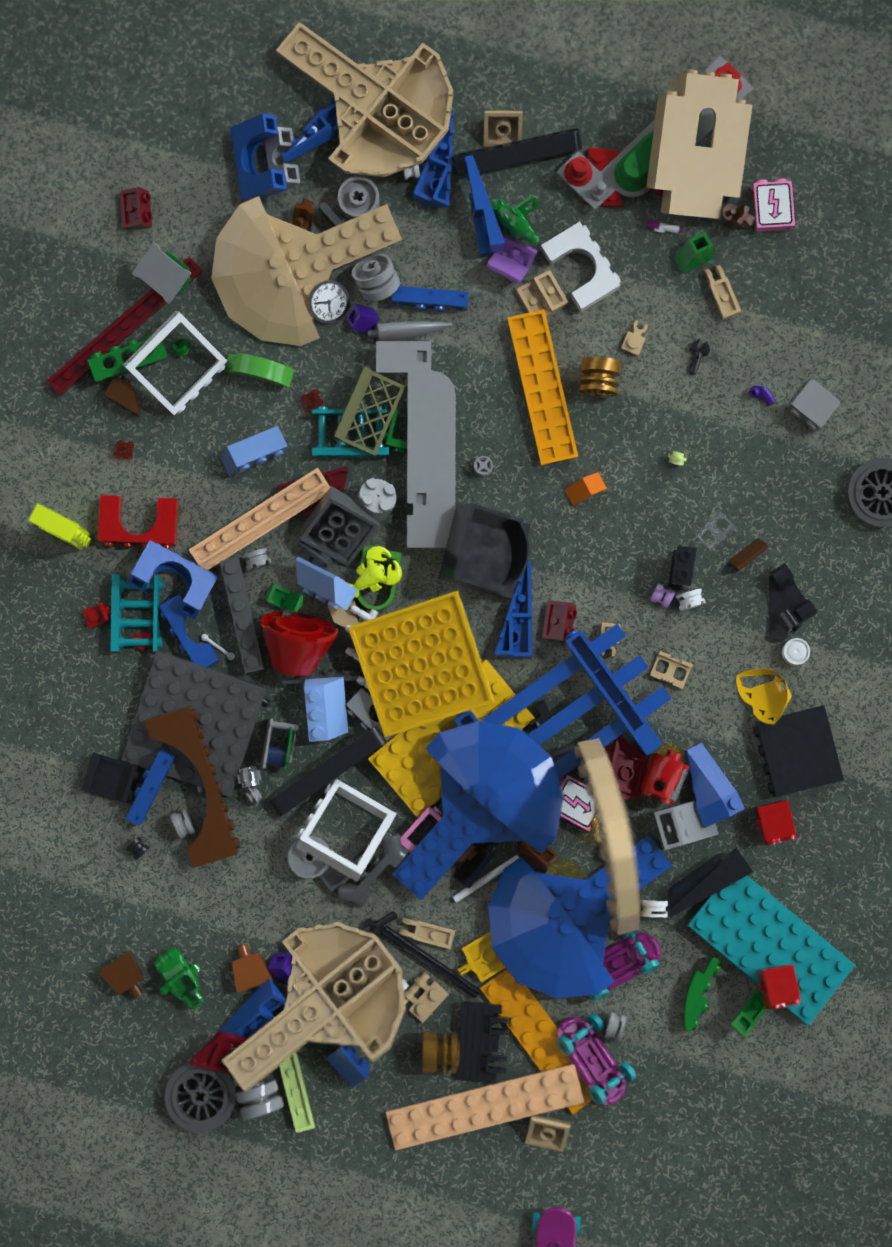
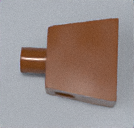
(249, 969)

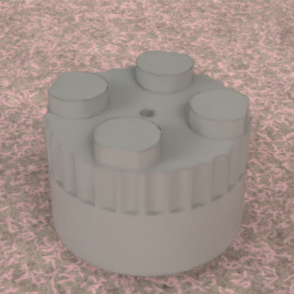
(376, 498)

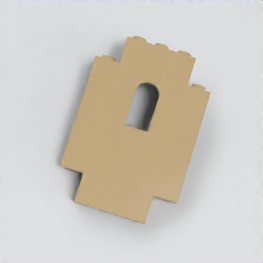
(694, 175)

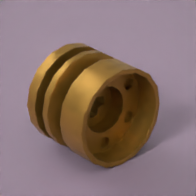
(600, 373)
(440, 1052)

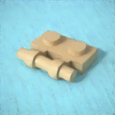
(428, 1001)

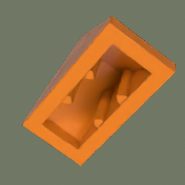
(585, 488)

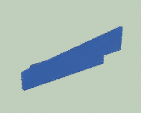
(255, 1011)

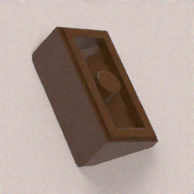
(748, 554)
(543, 861)

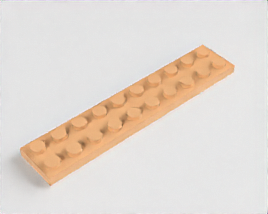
(485, 1106)

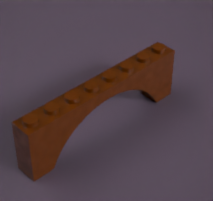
(182, 731)

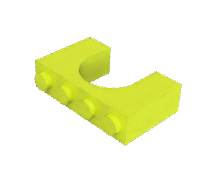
(60, 527)

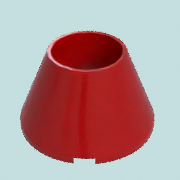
(296, 641)

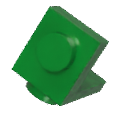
(398, 446)
(284, 598)

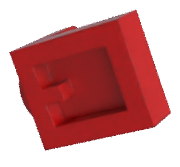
(97, 615)

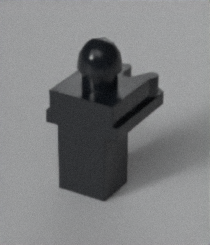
(544, 713)

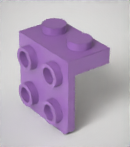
(512, 260)

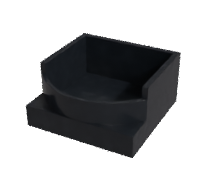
(485, 550)

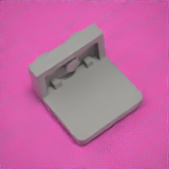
(814, 405)

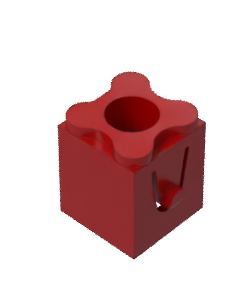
(775, 822)
(779, 987)

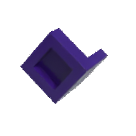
(362, 318)
(281, 967)

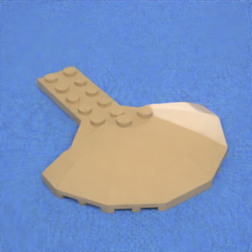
(385, 110)
(271, 267)
(338, 993)

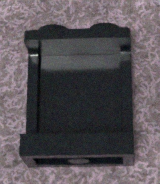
(682, 568)
(111, 778)

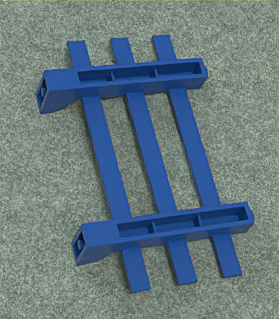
(607, 687)

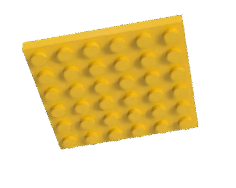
(421, 664)

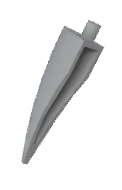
(404, 330)

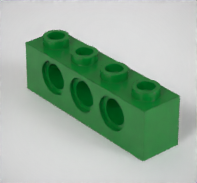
(100, 372)

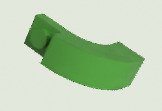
(259, 368)

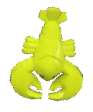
(374, 572)

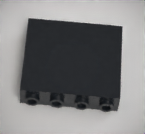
(798, 751)

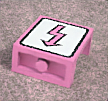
(773, 205)
(576, 803)

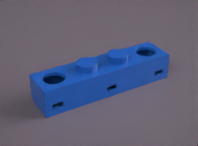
(431, 298)
(147, 792)

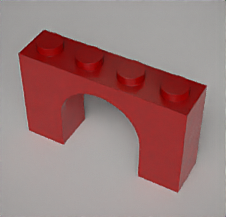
(112, 531)

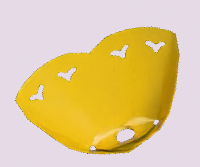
(765, 697)

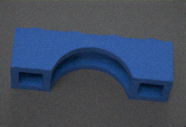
(199, 653)

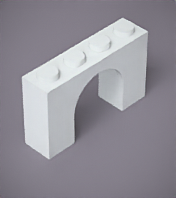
(577, 240)

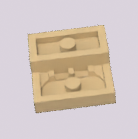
(542, 294)

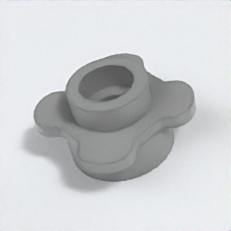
(253, 795)

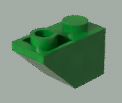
(694, 253)

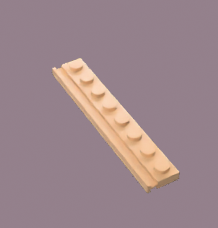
(260, 520)

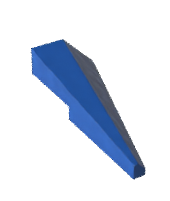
(318, 131)
(434, 183)

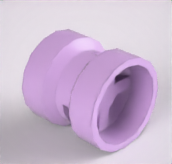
(658, 594)

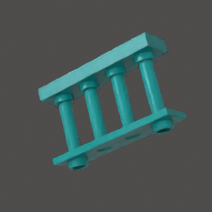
(341, 449)
(118, 622)

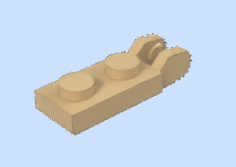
(723, 293)
(429, 933)

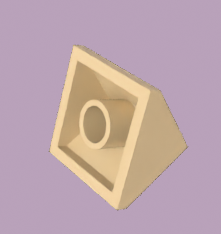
(502, 127)
(547, 1132)

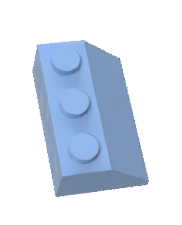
(324, 585)
(325, 708)

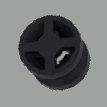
(137, 848)

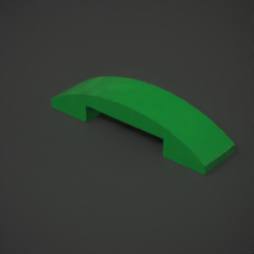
(749, 1014)

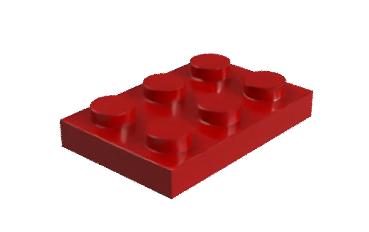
(600, 159)

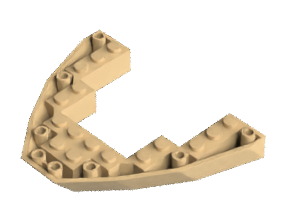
(614, 829)

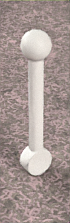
(204, 637)

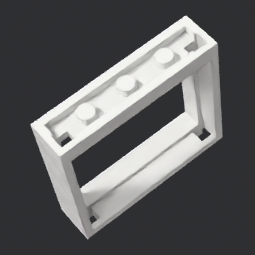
(153, 341)
(331, 858)

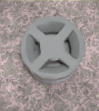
(485, 463)

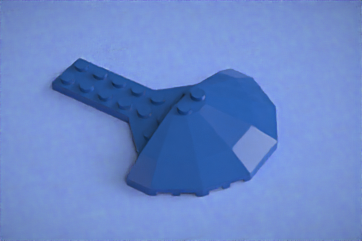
(493, 790)
(556, 927)

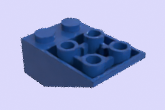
(349, 1064)

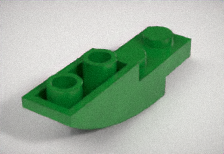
(694, 1000)

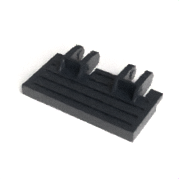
(478, 1042)

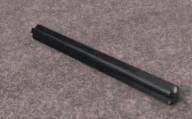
(430, 961)

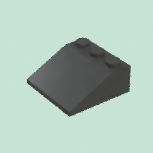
(338, 527)

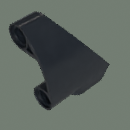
(786, 605)

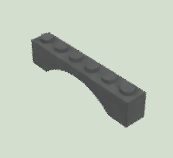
(242, 615)

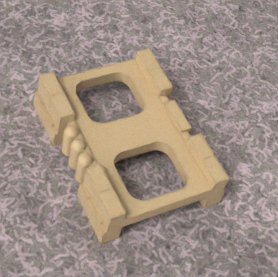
(673, 664)

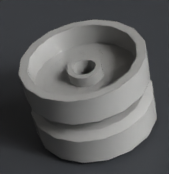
(355, 189)
(376, 277)
(302, 866)
(259, 1100)

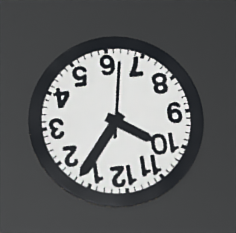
(328, 301)

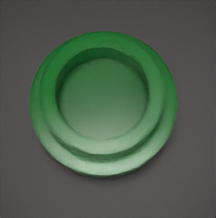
(181, 347)

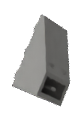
(681, 826)

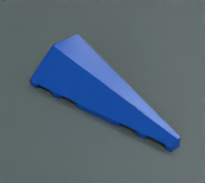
(485, 223)
(516, 635)

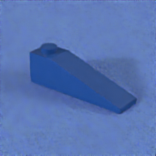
(713, 792)

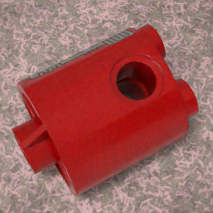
(666, 770)

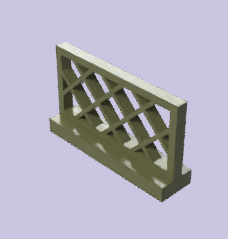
(356, 400)

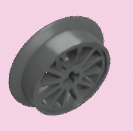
(856, 495)
(182, 1117)

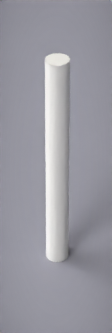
(483, 880)

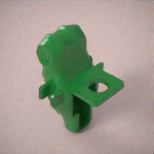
(515, 218)
(179, 977)

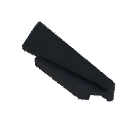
(706, 881)

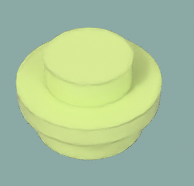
(677, 458)

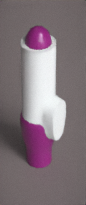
(662, 227)

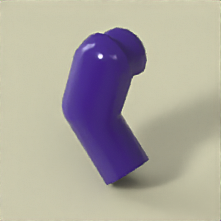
(763, 393)

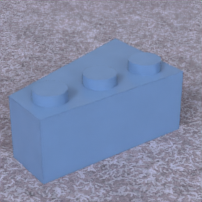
(253, 451)

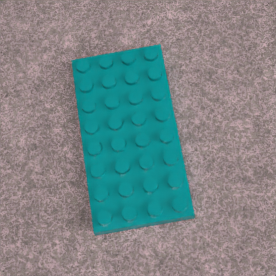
(763, 934)

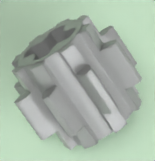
(249, 777)

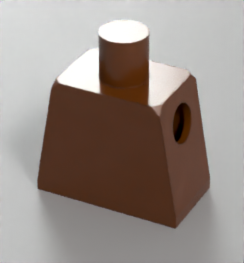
(124, 975)

